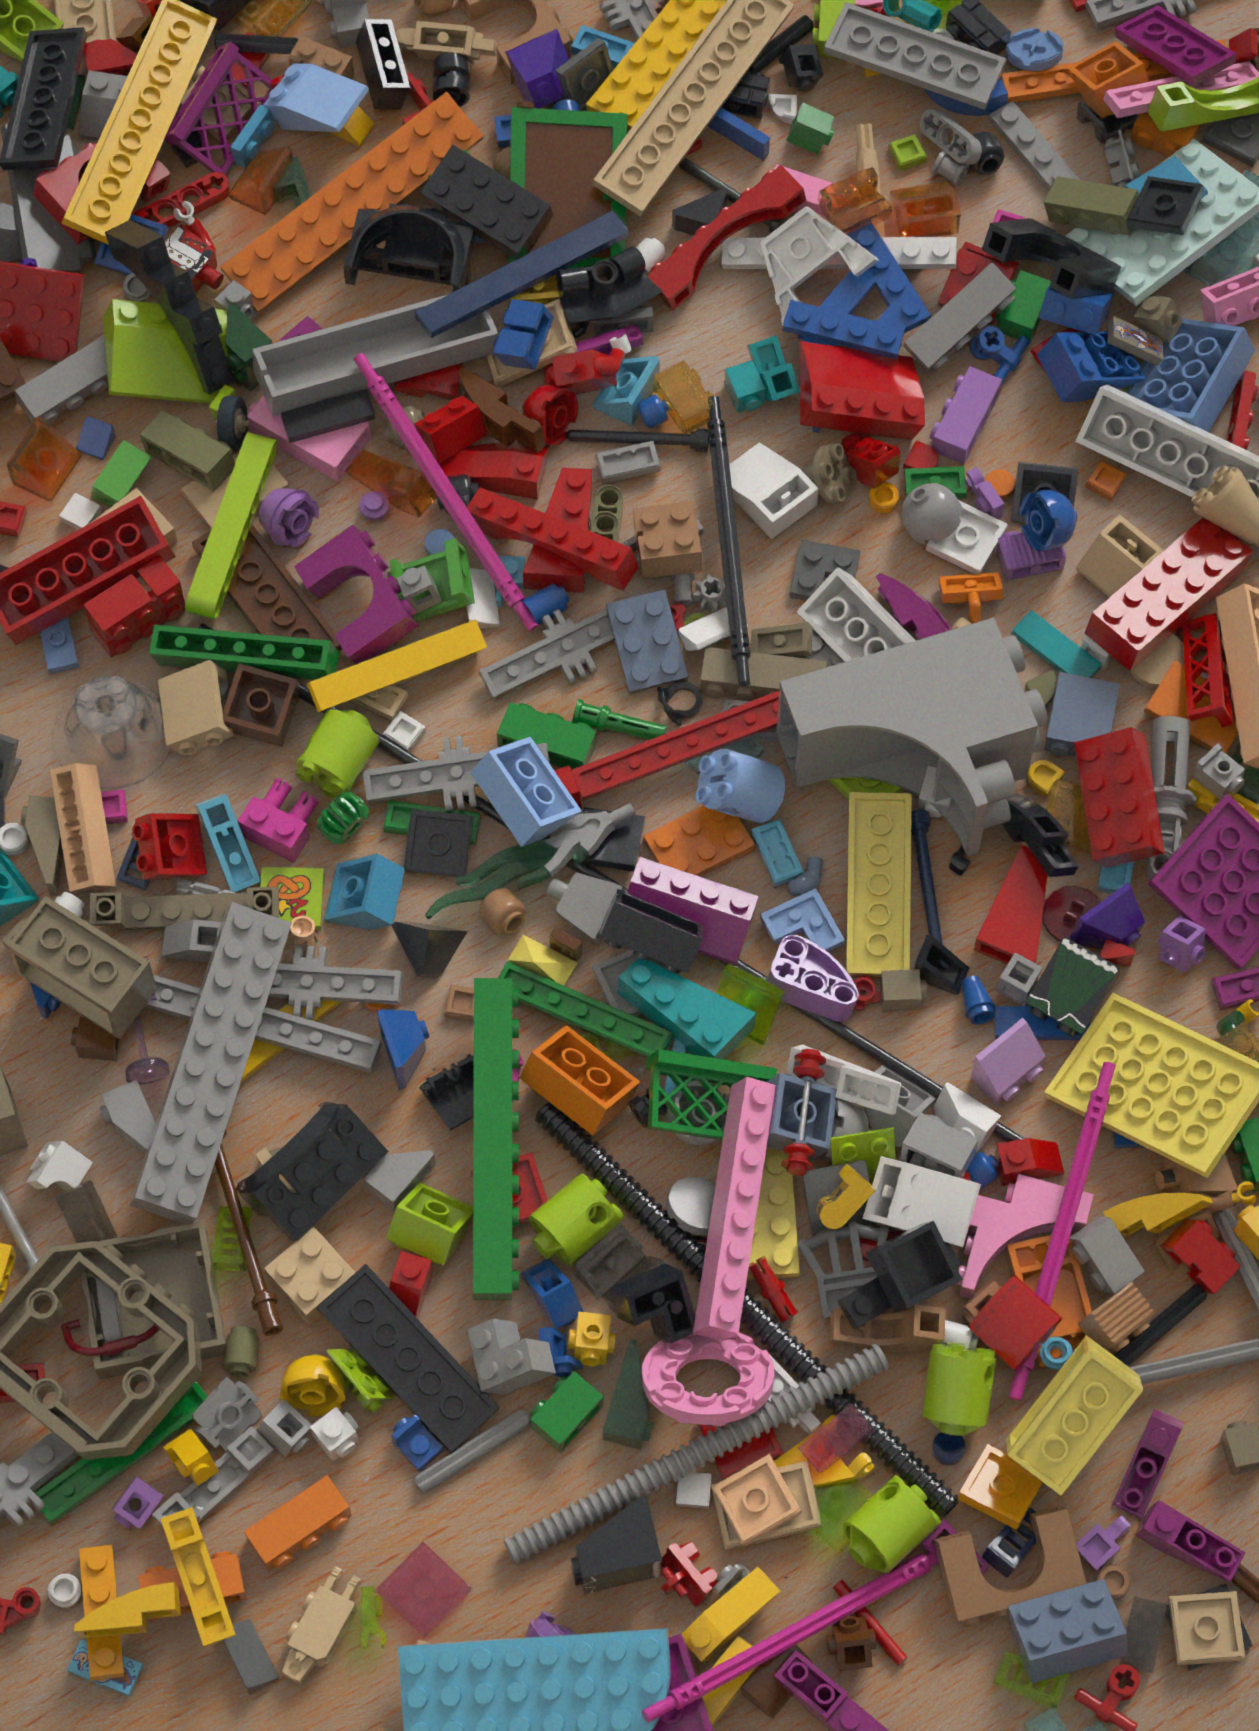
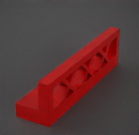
(1218, 679)

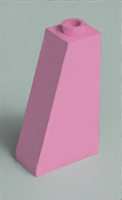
(327, 452)

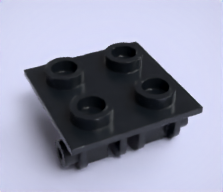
(452, 1092)

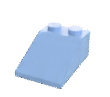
(314, 99)

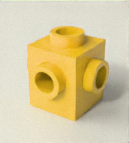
(592, 1339)

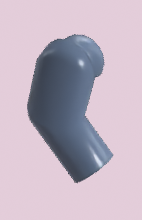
(808, 880)

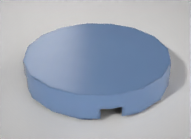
(1034, 49)

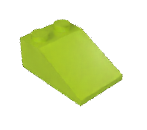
(20, 18)

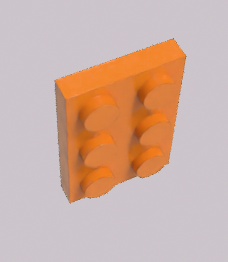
(699, 841)

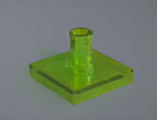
(754, 995)
(836, 1505)

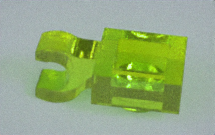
(371, 1609)

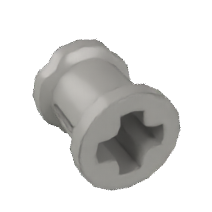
(949, 169)

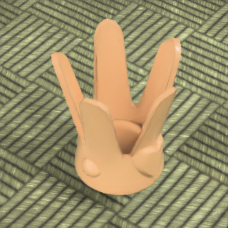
(302, 931)

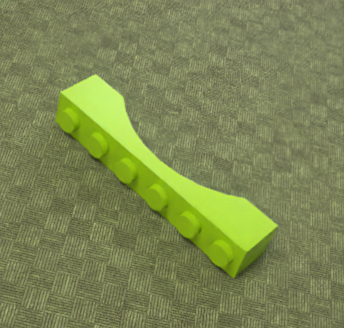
(1183, 106)

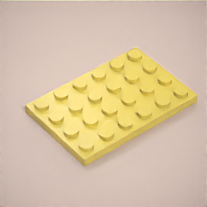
(1167, 1086)

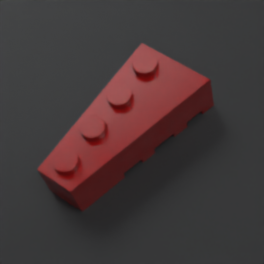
(571, 504)

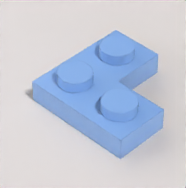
(805, 915)

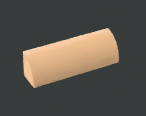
(82, 827)

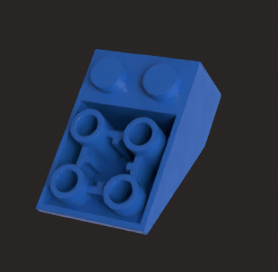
(1085, 362)

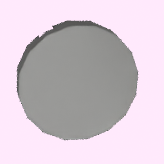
(691, 1204)

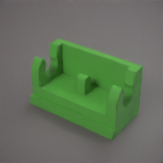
(119, 474)

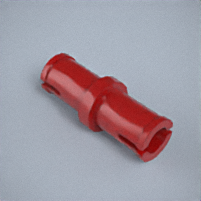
(772, 1289)

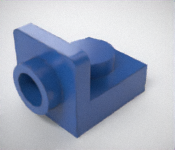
(415, 1442)

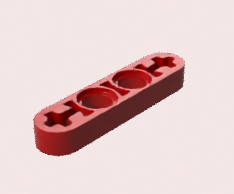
(175, 199)

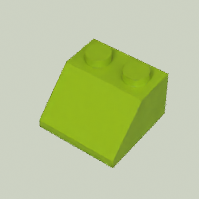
(430, 1223)

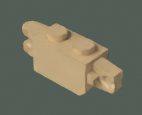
(434, 39)
(321, 1627)

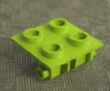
(864, 1146)
(359, 1373)

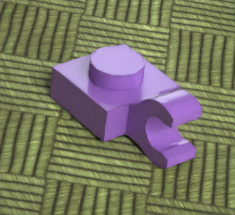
(1099, 1545)

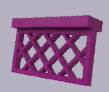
(200, 97)

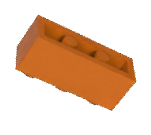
(298, 1524)
(227, 1571)

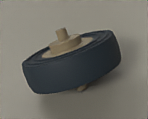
(232, 421)

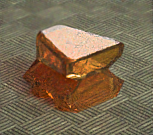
(854, 202)

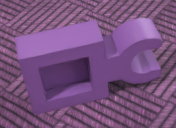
(986, 497)

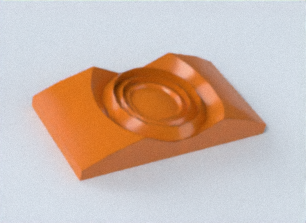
(1070, 1294)

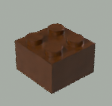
(261, 704)

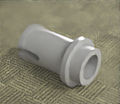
(683, 588)

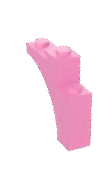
(999, 1223)

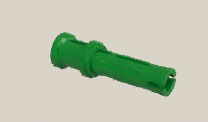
(604, 719)

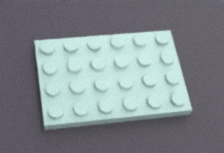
(1155, 257)

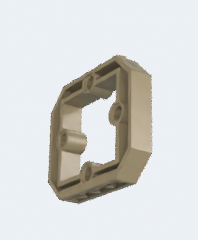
(137, 1412)

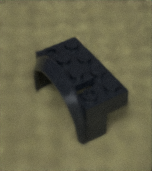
(315, 1168)

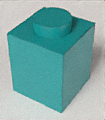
(745, 386)

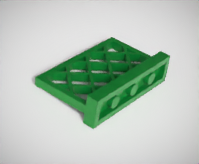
(701, 1069)

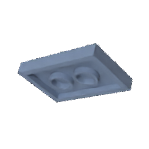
(647, 641)

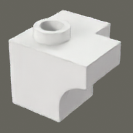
(58, 1165)

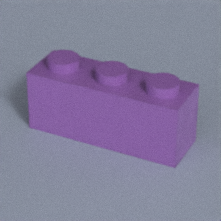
(965, 414)

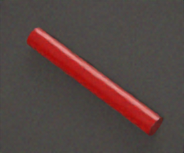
(881, 1635)

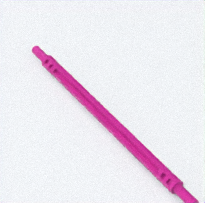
(445, 491)
(1068, 1208)
(791, 1636)

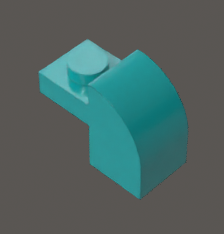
(774, 372)

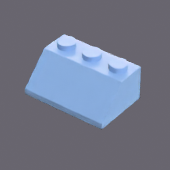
(525, 790)

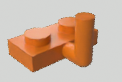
(971, 589)

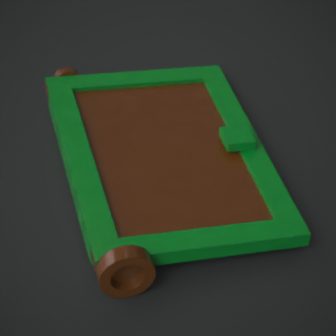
(557, 160)

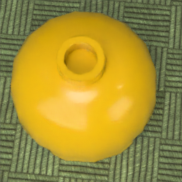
(313, 1385)

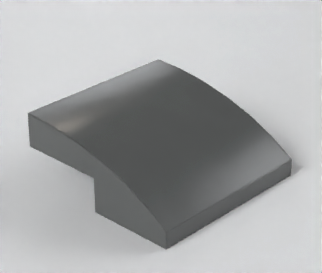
(822, 1183)

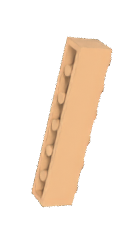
(1240, 638)

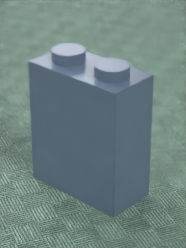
(1080, 711)

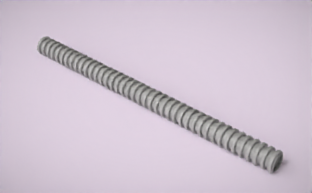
(696, 1454)

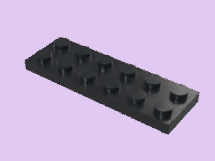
(43, 99)
(408, 1358)

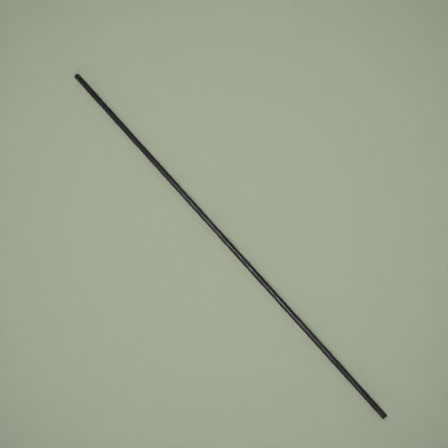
(834, 1026)

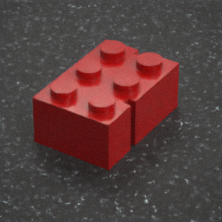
(129, 612)

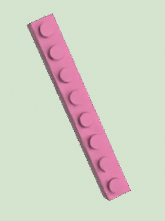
(734, 1209)

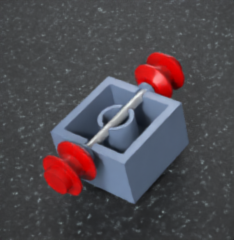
(802, 1113)

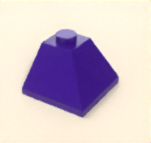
(535, 68)
(1113, 919)

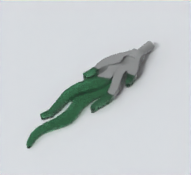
(540, 859)

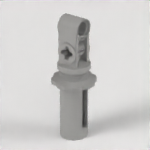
(1174, 798)

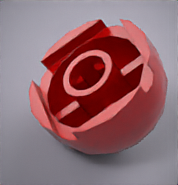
(553, 409)

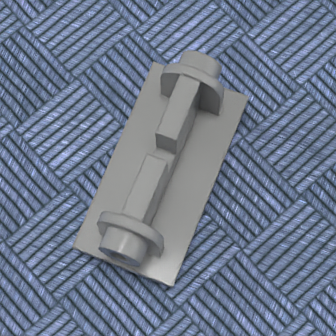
(1121, 152)

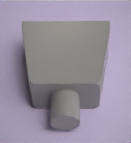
(583, 903)

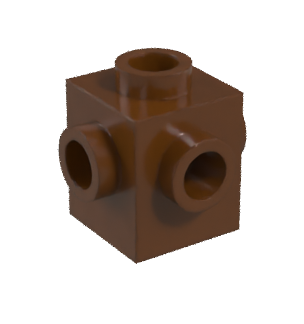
(851, 1643)

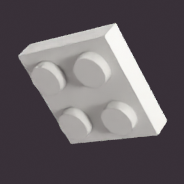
(972, 541)

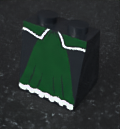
(1072, 987)
(619, 1551)

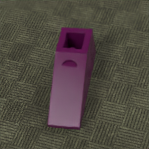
(1148, 1463)
(1188, 1541)

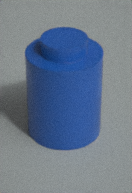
(546, 602)

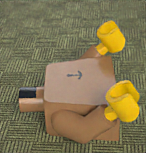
(1218, 1186)

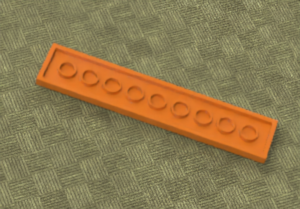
(327, 218)

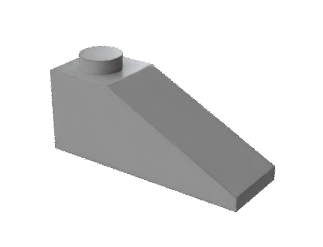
(129, 1115)

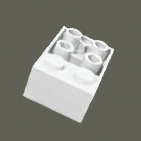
(771, 489)
(915, 1195)

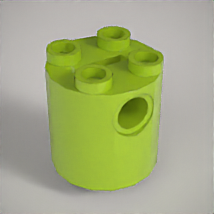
(337, 752)
(574, 1220)
(958, 1388)
(889, 1525)

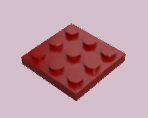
(40, 311)

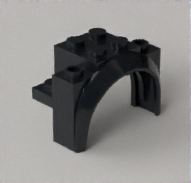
(413, 247)

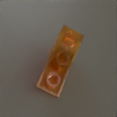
(401, 484)

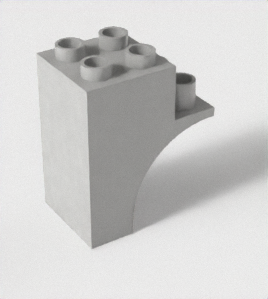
(916, 706)

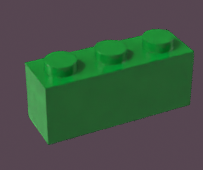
(566, 741)

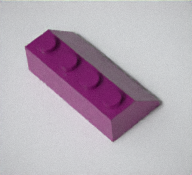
(718, 907)

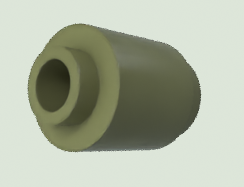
(241, 1351)

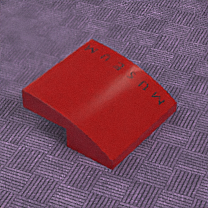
(439, 383)
(1015, 1322)

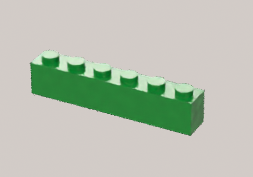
(276, 654)

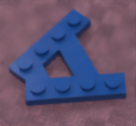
(833, 318)

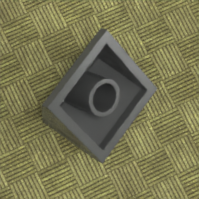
(1039, 477)

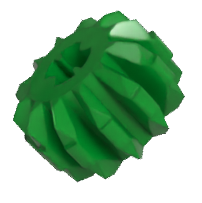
(342, 818)

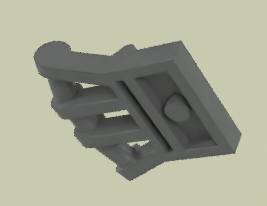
(840, 1284)

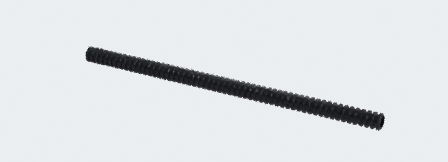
(752, 1314)

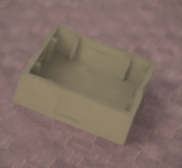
(182, 1264)

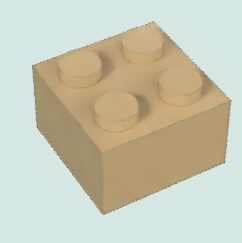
(308, 1274)

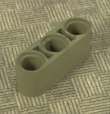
(608, 516)

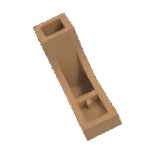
(894, 1332)

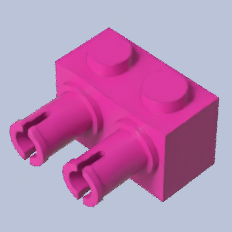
(275, 829)

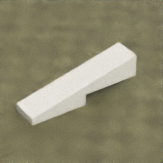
(854, 1082)

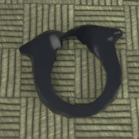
(665, 694)

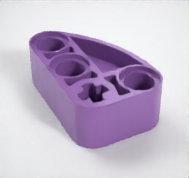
(813, 979)

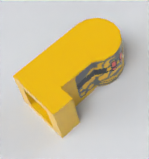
(845, 1199)

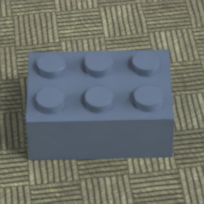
(1068, 1630)

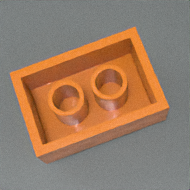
(579, 1080)

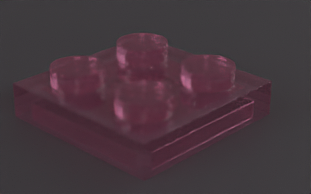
(423, 1589)

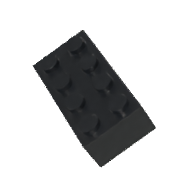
(488, 201)

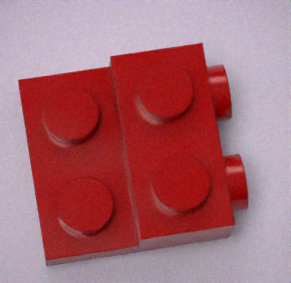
(169, 846)

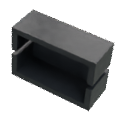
(651, 932)

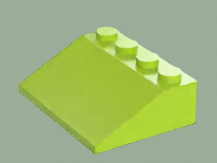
(148, 355)

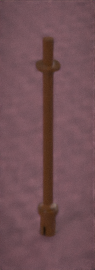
(264, 1301)

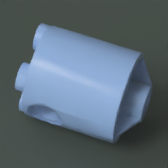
(740, 785)

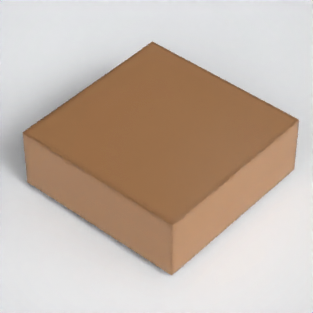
(460, 1003)

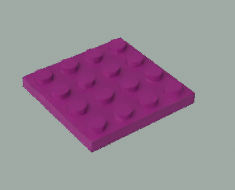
(1217, 880)

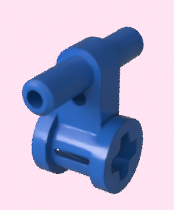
(1006, 357)

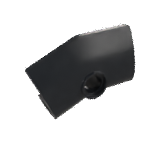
(591, 299)

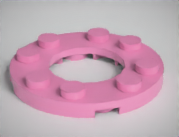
(737, 1402)

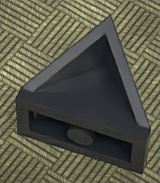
(428, 946)

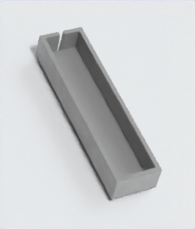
(394, 342)

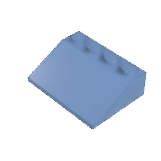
(1196, 371)

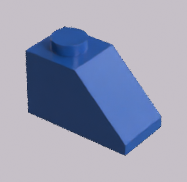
(553, 1293)

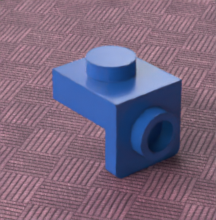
(562, 1362)

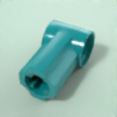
(915, 12)

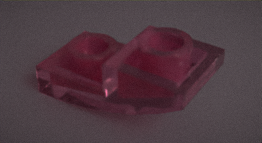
(836, 1438)

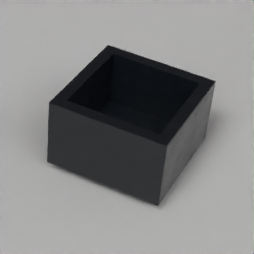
(914, 1266)

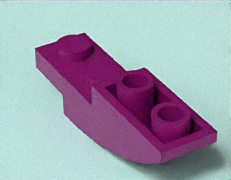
(911, 608)
(823, 1697)

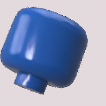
(653, 411)
(983, 1169)

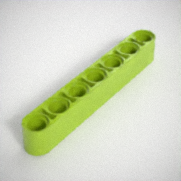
(231, 526)

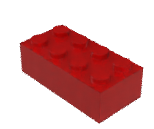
(1119, 797)

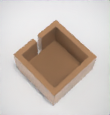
(667, 539)

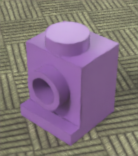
(149, 1500)

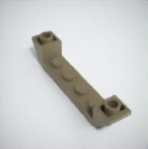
(156, 912)

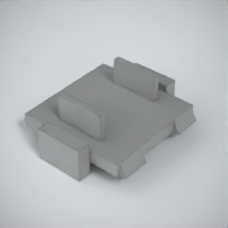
(226, 1413)

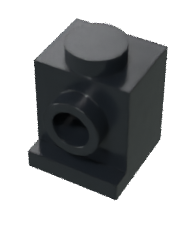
(802, 66)

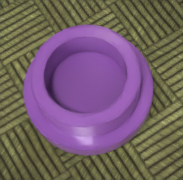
(374, 505)

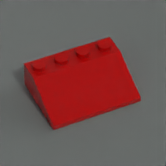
(859, 392)

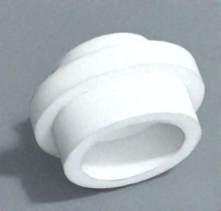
(64, 1590)

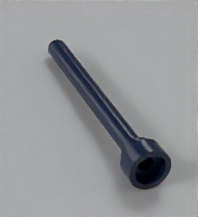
(919, 827)

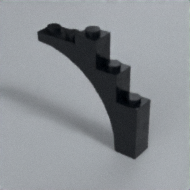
(172, 287)

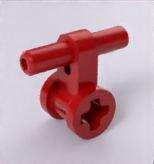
(1106, 1709)

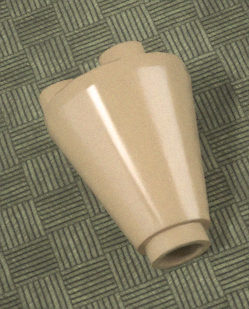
(1230, 504)

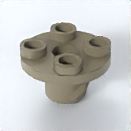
(831, 473)

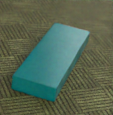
(1054, 646)

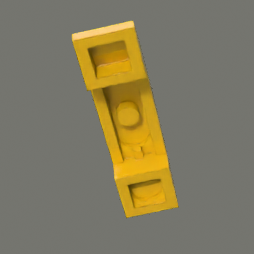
(198, 1577)

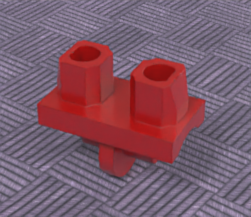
(684, 1576)

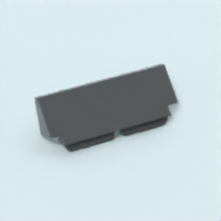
(38, 231)

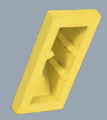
(542, 960)

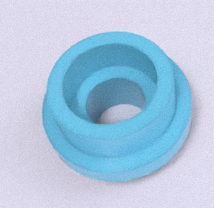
(1059, 1344)

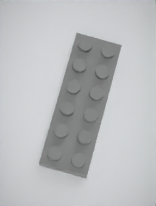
(915, 55)

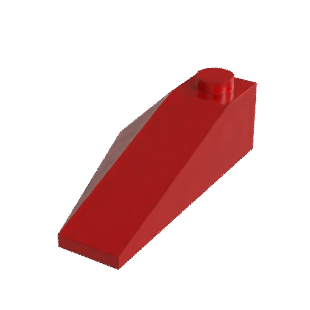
(501, 468)

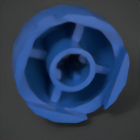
(1048, 519)

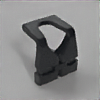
(1111, 123)

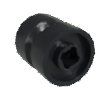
(452, 76)

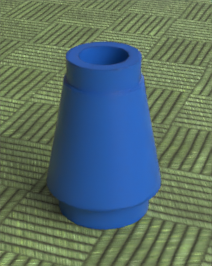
(977, 1002)

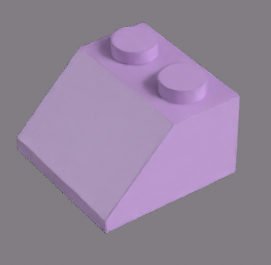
(1008, 1063)

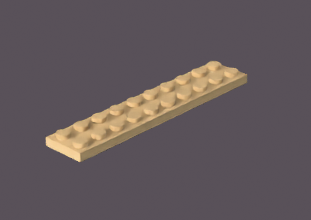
(689, 100)

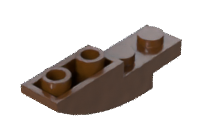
(499, 419)

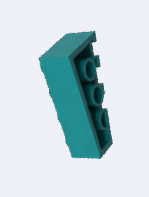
(695, 1016)

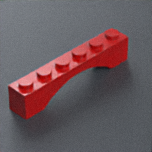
(770, 199)
(597, 555)

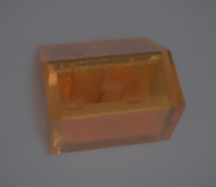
(926, 210)

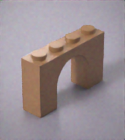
(545, 20)
(973, 1596)

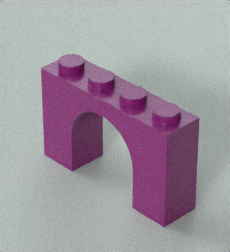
(388, 614)

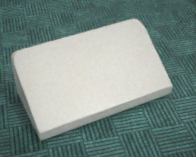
(485, 605)
(705, 631)

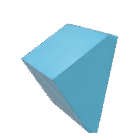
(633, 385)

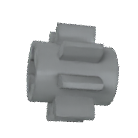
(710, 594)

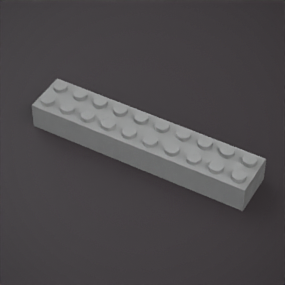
(210, 1064)

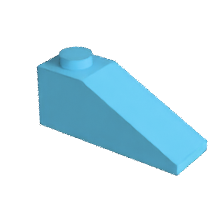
(227, 842)

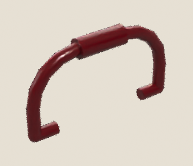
(108, 1348)

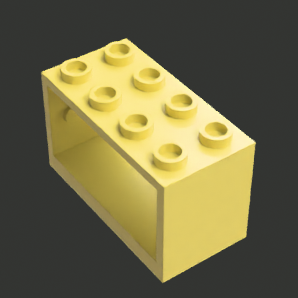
(1073, 1415)

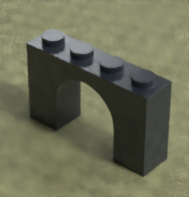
(1077, 269)

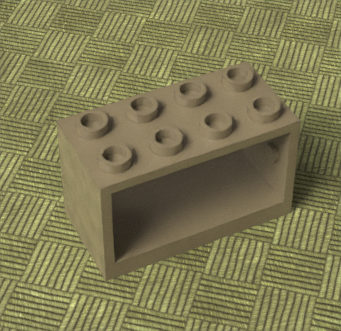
(82, 967)

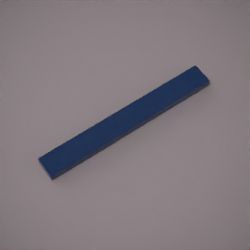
(521, 274)

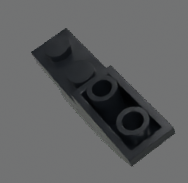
(1041, 834)

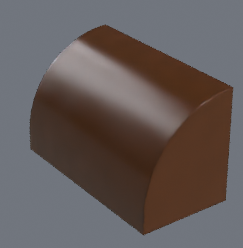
(764, 1689)

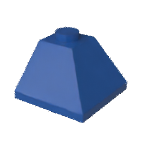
(403, 1042)

